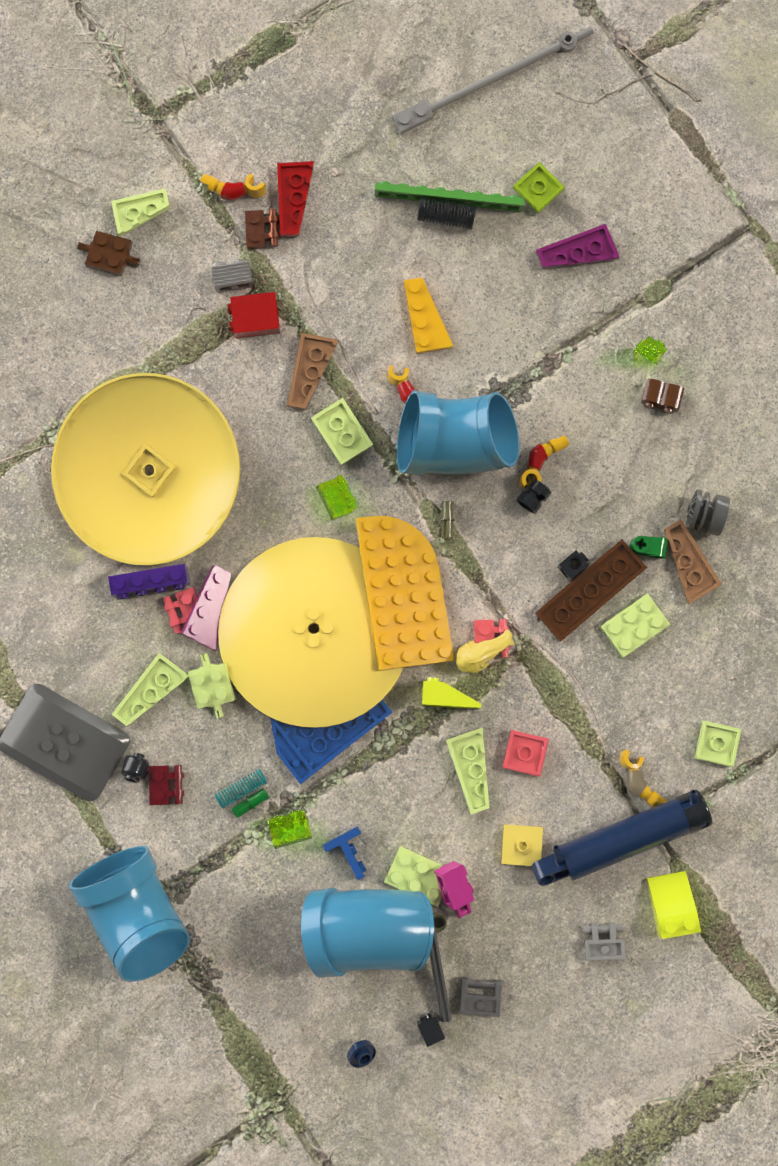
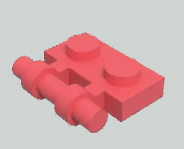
(185, 601)
(485, 630)

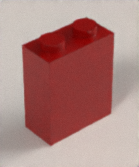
(254, 315)

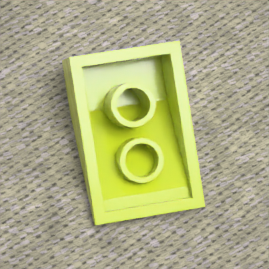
(442, 695)
(673, 905)

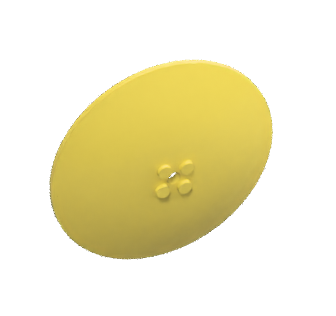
(104, 458)
(273, 655)

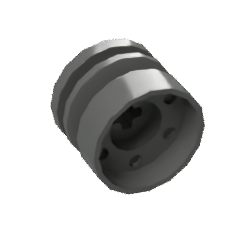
(706, 512)

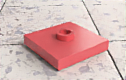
(525, 753)

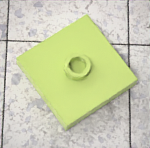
(717, 743)

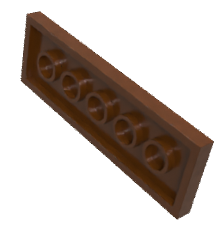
(591, 590)

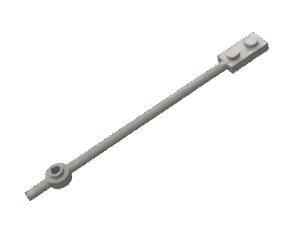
(422, 112)

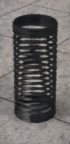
(465, 220)

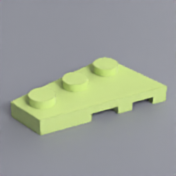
(139, 209)

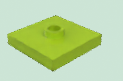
(538, 187)

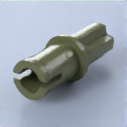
(447, 519)

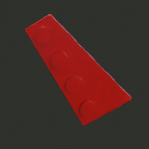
(293, 190)

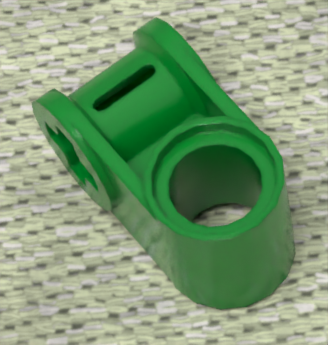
(652, 546)

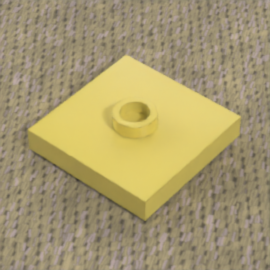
(521, 844)

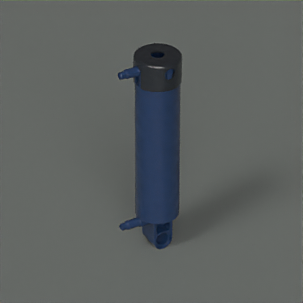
(625, 839)

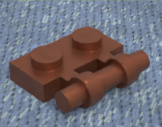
(255, 229)

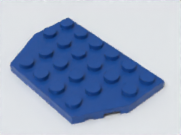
(310, 749)

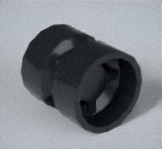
(533, 496)

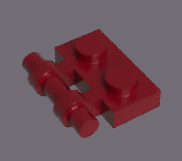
(160, 785)

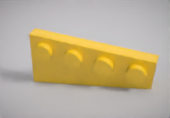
(425, 320)

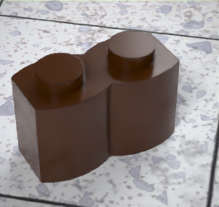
(662, 396)

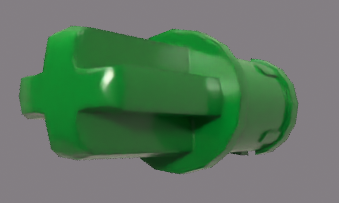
(250, 803)

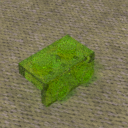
(651, 349)
(337, 497)
(289, 829)

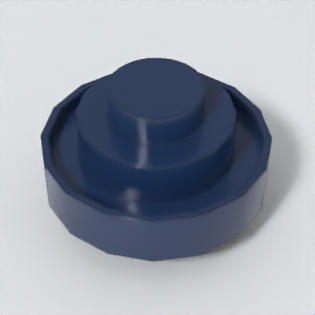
(361, 1053)

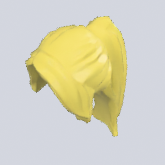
(473, 656)

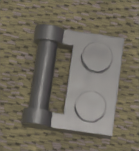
(480, 1003)

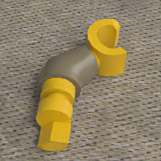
(636, 782)

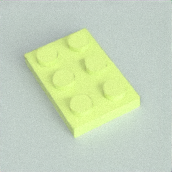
(342, 431)
(635, 625)
(415, 873)

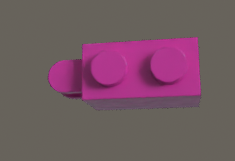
(455, 888)

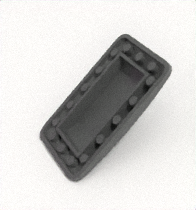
(64, 742)

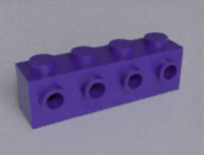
(148, 581)

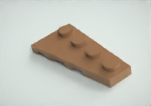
(310, 364)
(692, 566)

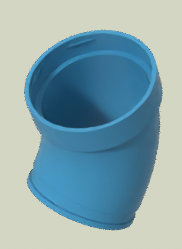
(456, 435)
(131, 913)
(366, 930)

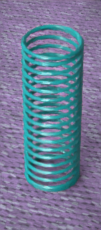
(263, 780)

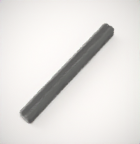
(439, 981)

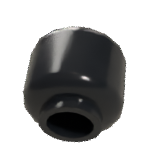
(135, 768)

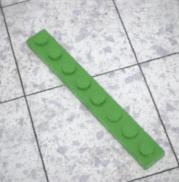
(476, 198)

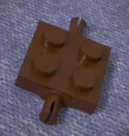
(108, 253)

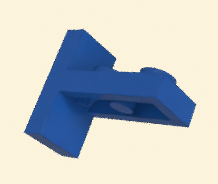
(349, 851)

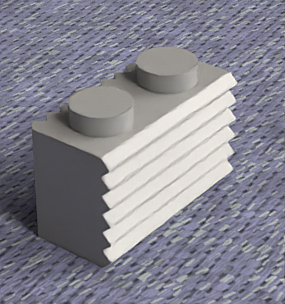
(232, 275)

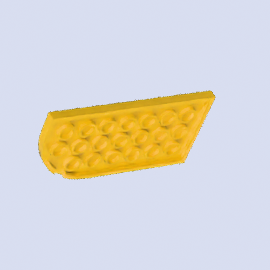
(403, 594)

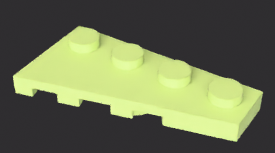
(153, 685)
(469, 761)

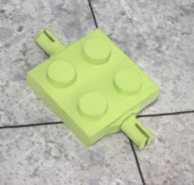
(211, 685)

